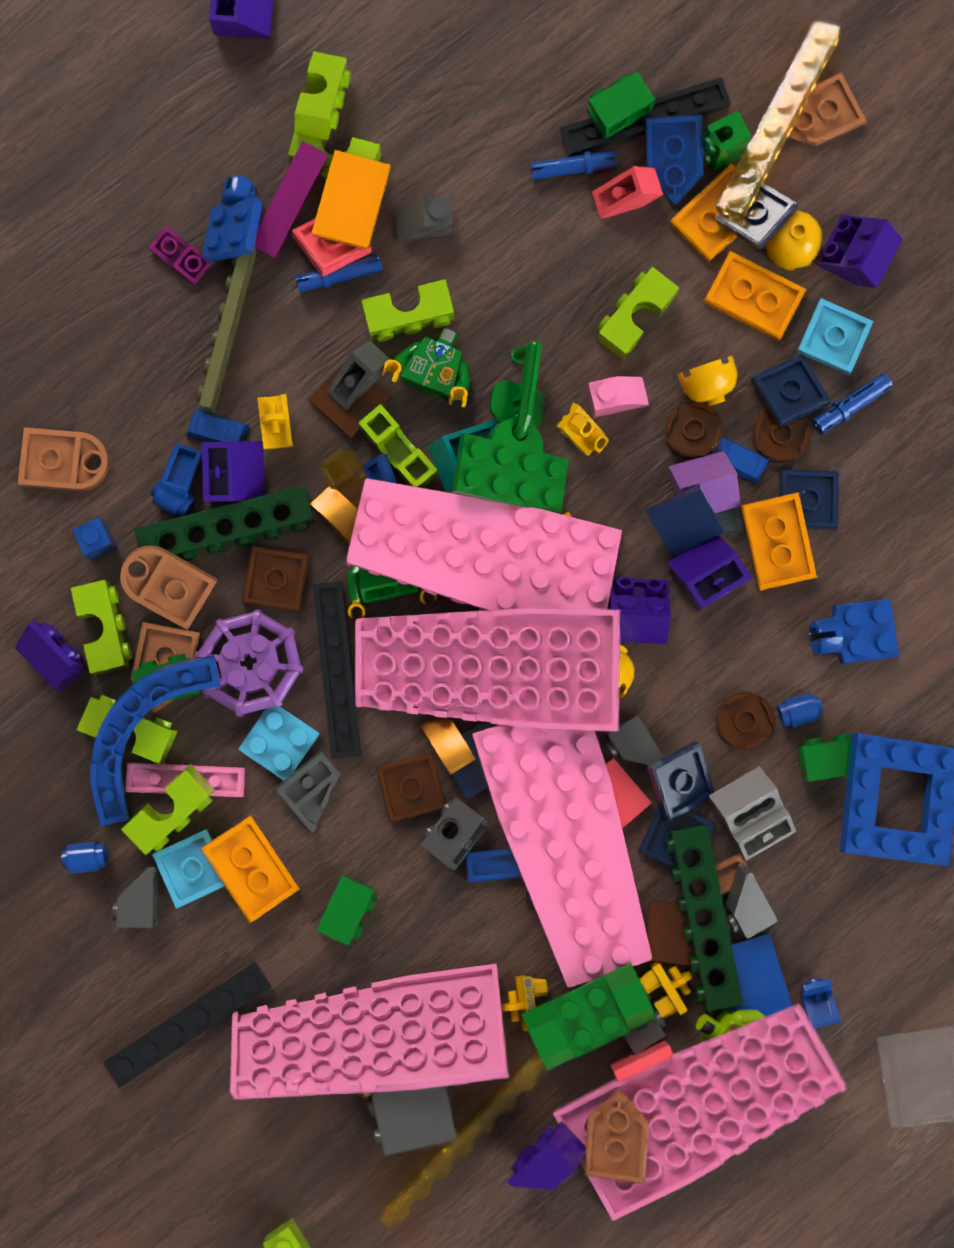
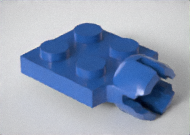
(233, 222)
(857, 632)

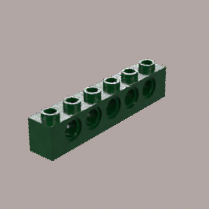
(238, 513)
(728, 991)

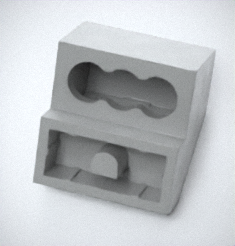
(752, 813)

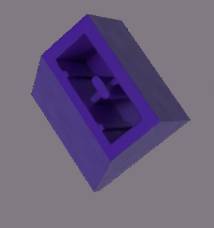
(241, 18)
(860, 250)
(233, 470)
(708, 572)
(643, 609)
(50, 655)
(548, 1160)

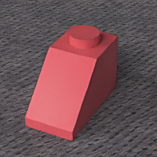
(627, 191)

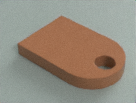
(60, 460)
(168, 585)

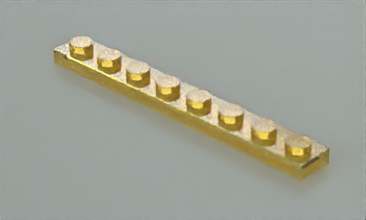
(778, 120)
(481, 1124)

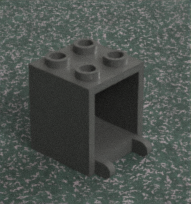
(412, 1118)

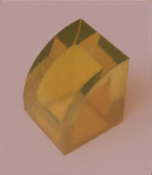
(341, 468)

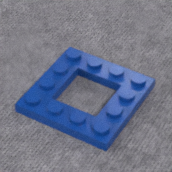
(859, 831)

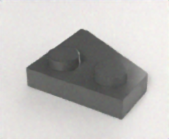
(309, 789)

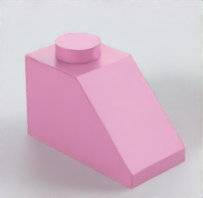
(616, 395)

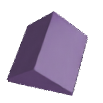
(715, 477)

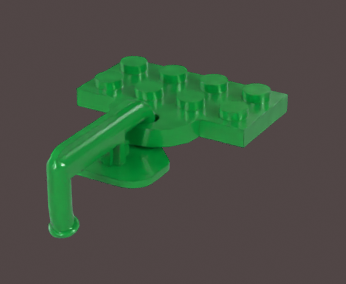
(502, 466)

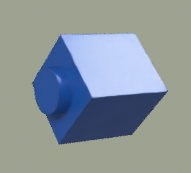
(94, 538)

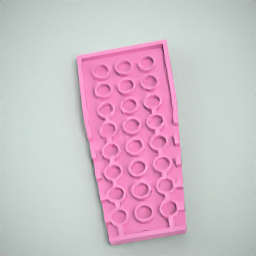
(482, 549)
(494, 666)
(567, 845)
(374, 1039)
(713, 1102)

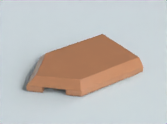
(827, 113)
(161, 642)
(617, 1141)

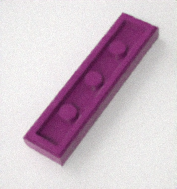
(289, 199)

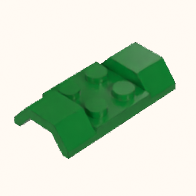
(589, 1016)

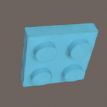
(834, 336)
(279, 741)
(187, 870)

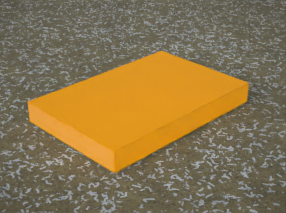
(351, 200)
(698, 222)
(754, 296)
(778, 541)
(249, 869)

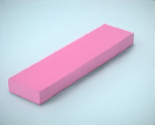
(156, 777)

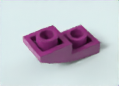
(179, 255)

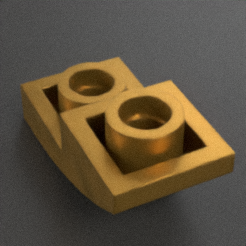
(336, 511)
(448, 743)

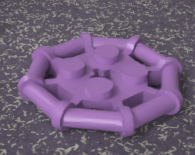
(263, 671)

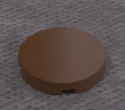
(694, 430)
(780, 443)
(744, 721)

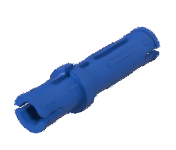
(574, 165)
(356, 269)
(842, 410)

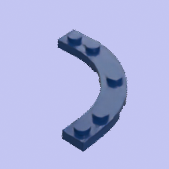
(123, 718)

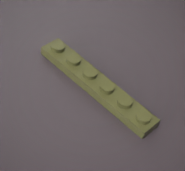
(223, 338)

